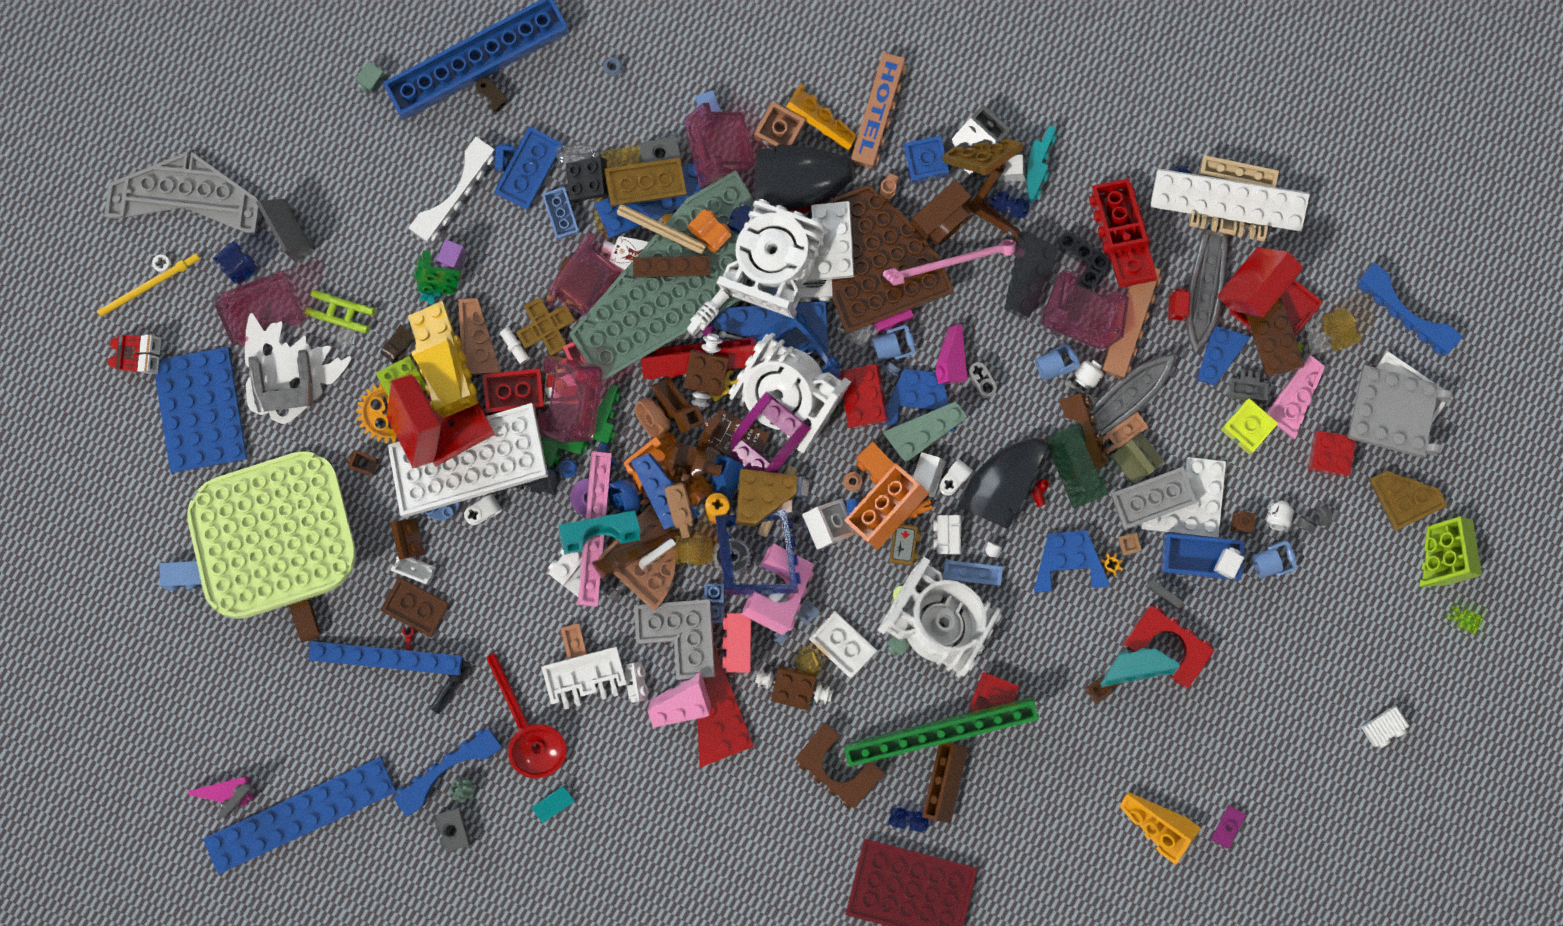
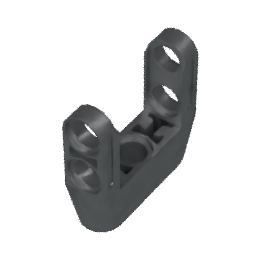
(283, 398)

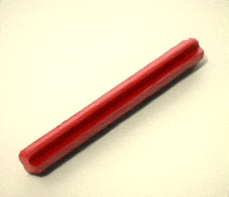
(507, 690)

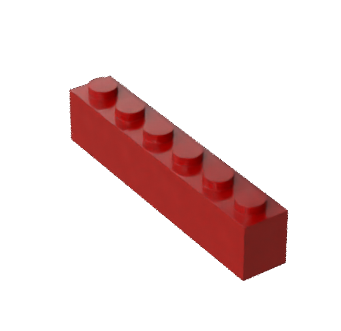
(675, 359)

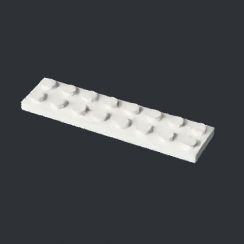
(1229, 199)

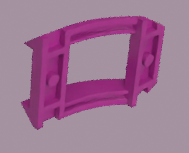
(780, 417)

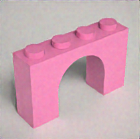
(774, 614)

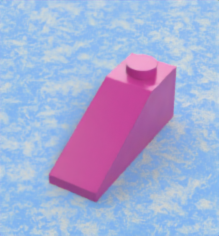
(951, 360)
(222, 791)

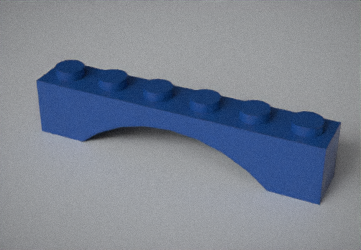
(1378, 285)
(415, 796)

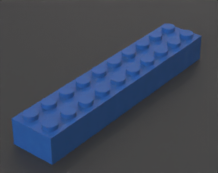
(476, 58)

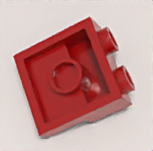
(992, 692)

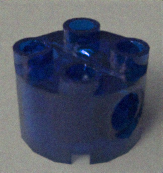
(235, 263)

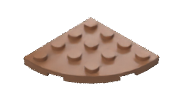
(655, 580)

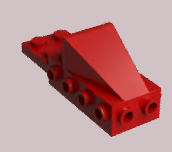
(1123, 232)

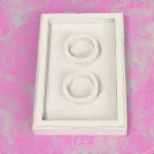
(843, 644)

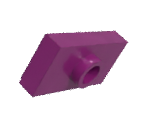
(1228, 827)

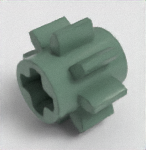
(462, 789)

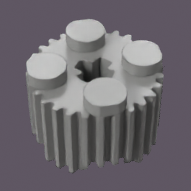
(740, 549)

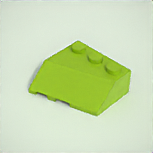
(1450, 553)

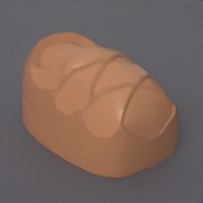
(652, 417)

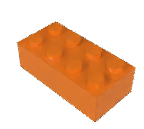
(886, 506)

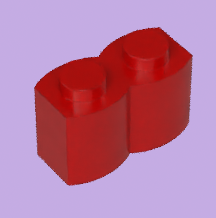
(1179, 305)

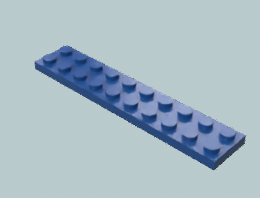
(299, 815)

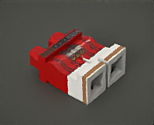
(129, 350)

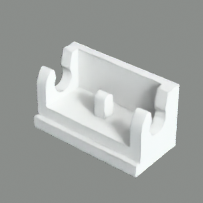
(929, 472)
(414, 569)

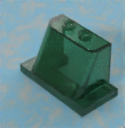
(1076, 466)

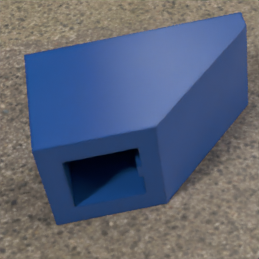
(728, 478)

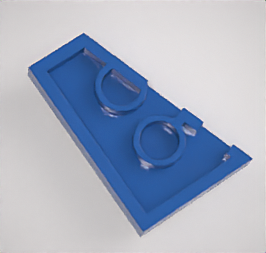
(1219, 354)

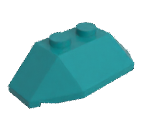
(1139, 666)

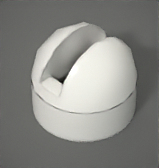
(992, 549)

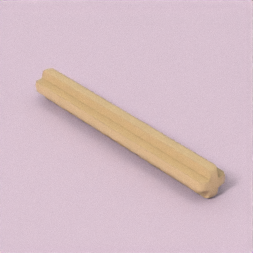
(661, 229)

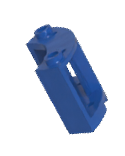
(786, 324)

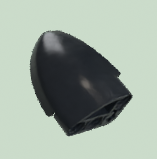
(1003, 482)

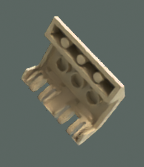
(1239, 172)

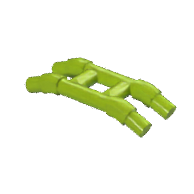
(329, 316)

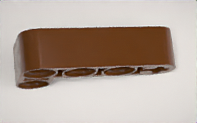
(305, 620)

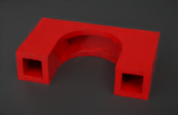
(1195, 651)

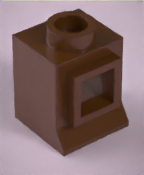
(354, 459)
(1243, 522)

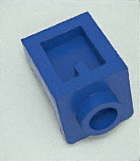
(500, 159)

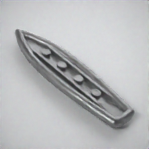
(1205, 284)
(1131, 393)

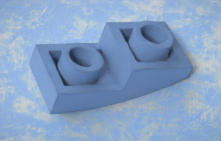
(715, 593)

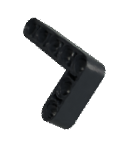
(1089, 261)

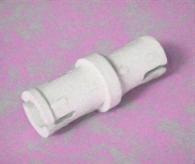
(514, 346)

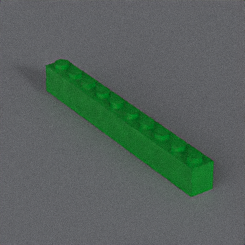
(941, 731)

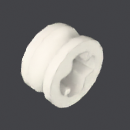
(156, 260)

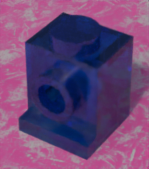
(739, 218)

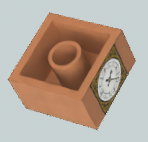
(779, 127)

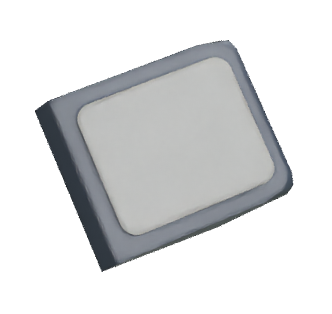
(802, 487)

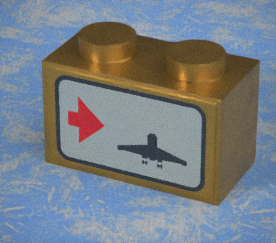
(903, 545)

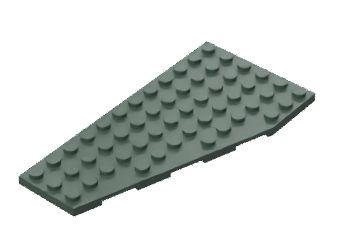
(650, 312)

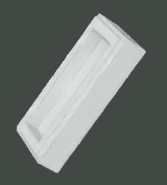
(656, 554)

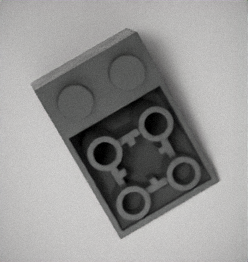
(980, 128)

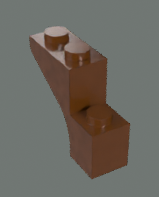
(676, 406)

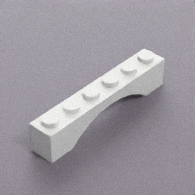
(430, 222)

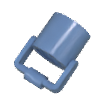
(887, 346)
(1052, 365)
(1270, 563)

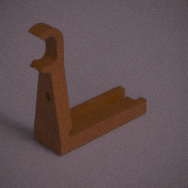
(987, 212)

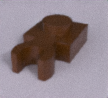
(1098, 692)

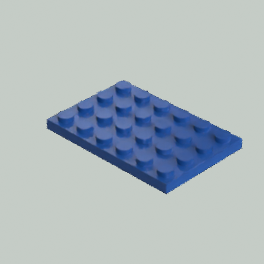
(200, 410)

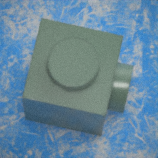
(897, 646)

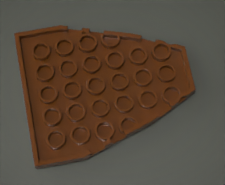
(883, 242)

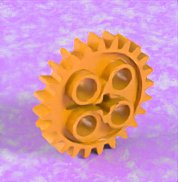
(369, 415)

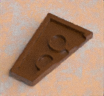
(711, 429)

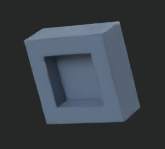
(807, 612)

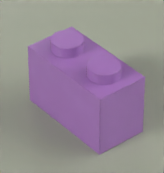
(451, 255)

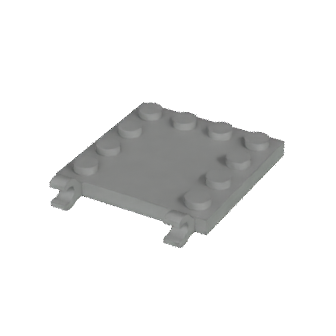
(1395, 411)

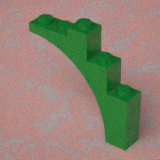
(603, 432)

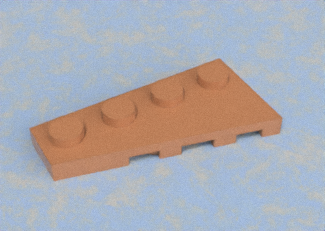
(476, 339)

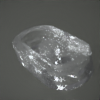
(574, 153)

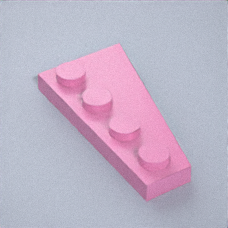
(1296, 396)

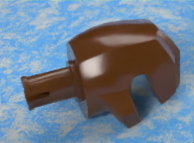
(688, 463)

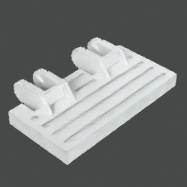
(584, 673)

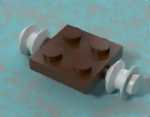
(706, 371)
(793, 687)

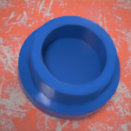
(567, 468)

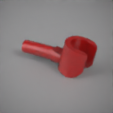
(408, 638)

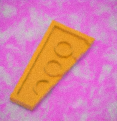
(820, 117)

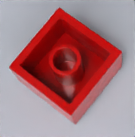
(1331, 454)

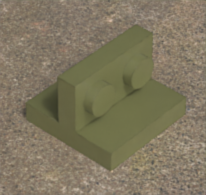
(1137, 459)

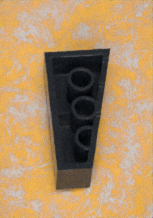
(1029, 274)

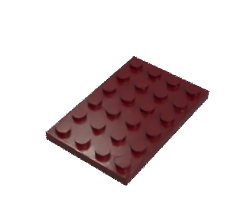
(909, 888)

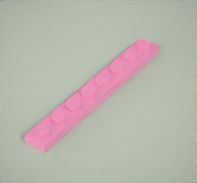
(595, 508)

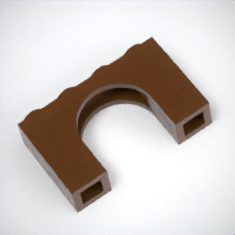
(851, 791)

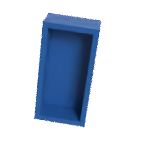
(1196, 555)

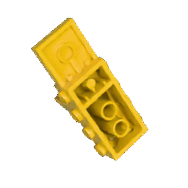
(442, 361)

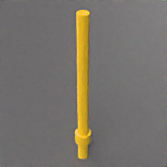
(180, 266)

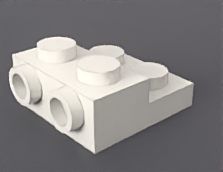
(567, 571)

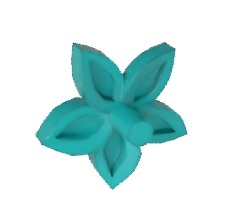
(429, 297)

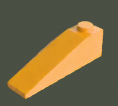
(1166, 828)

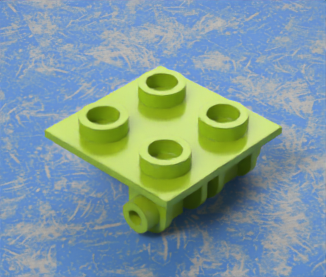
(397, 370)

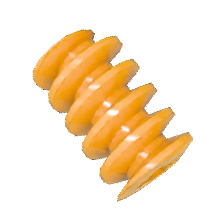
(713, 501)

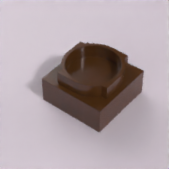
(944, 214)

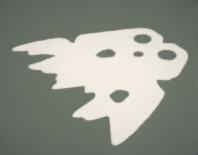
(282, 365)

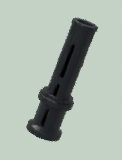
(450, 686)

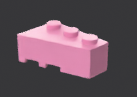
(681, 703)

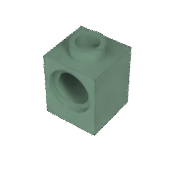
(370, 78)

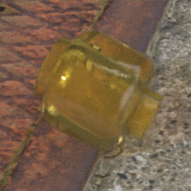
(809, 660)

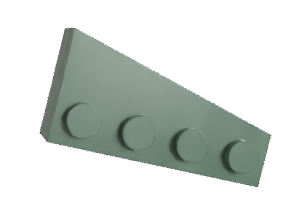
(920, 433)

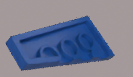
(654, 481)

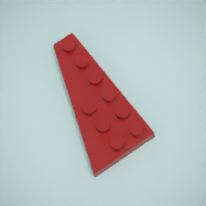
(724, 729)

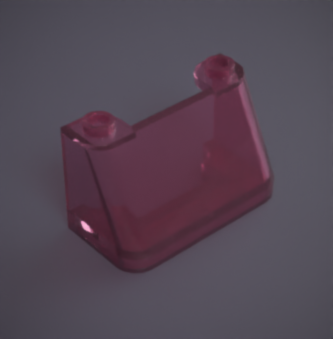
(268, 299)
(1085, 314)
(572, 400)

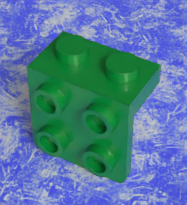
(433, 278)

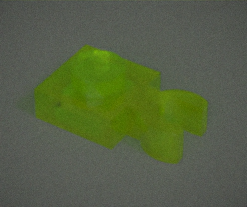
(1466, 620)

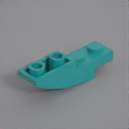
(1035, 169)

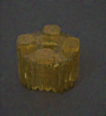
(1341, 329)
(693, 550)

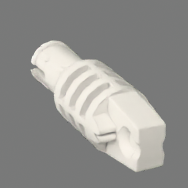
(707, 313)

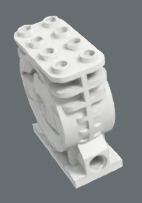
(759, 238)
(817, 389)
(926, 634)

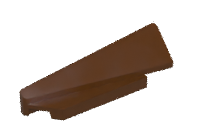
(633, 551)

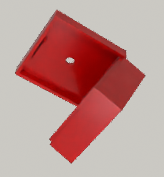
(1261, 283)
(426, 433)

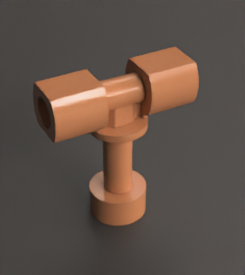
(889, 186)

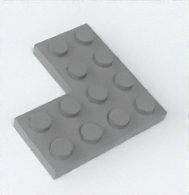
(687, 626)

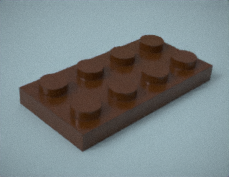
(1275, 341)

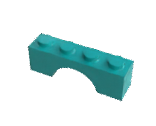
(620, 526)

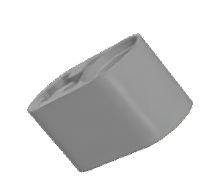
(975, 379)

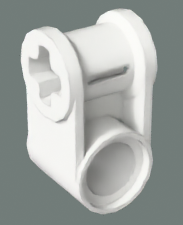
(956, 475)
(486, 508)

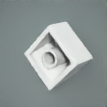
(828, 524)

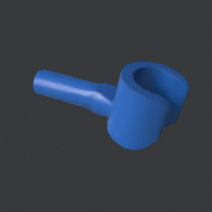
(604, 448)

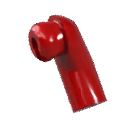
(1038, 491)

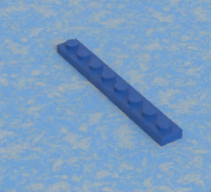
(385, 658)

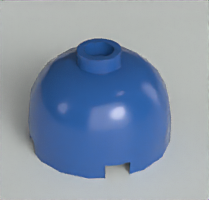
(625, 496)

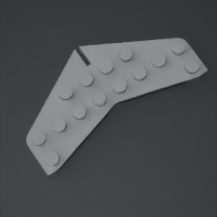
(174, 186)

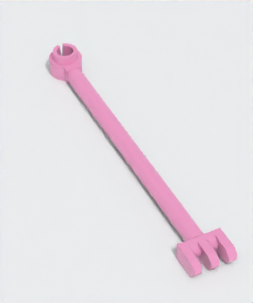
(897, 277)

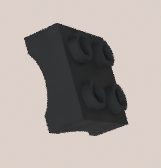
(587, 179)

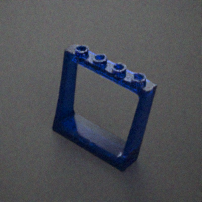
(731, 588)

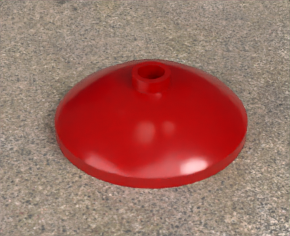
(540, 760)

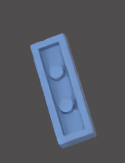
(972, 573)

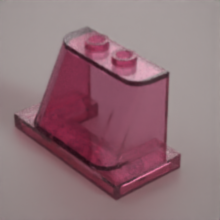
(718, 143)
(583, 278)

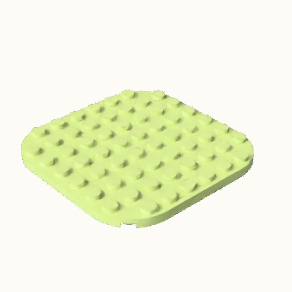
(271, 535)

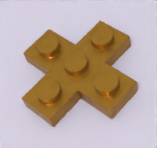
(545, 326)

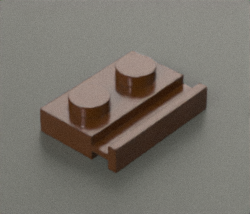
(407, 538)

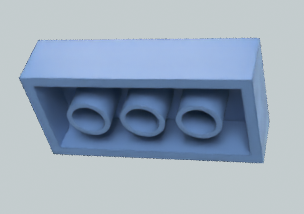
(560, 213)

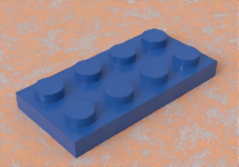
(528, 168)

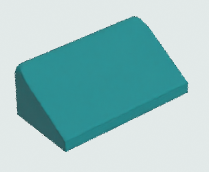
(553, 804)

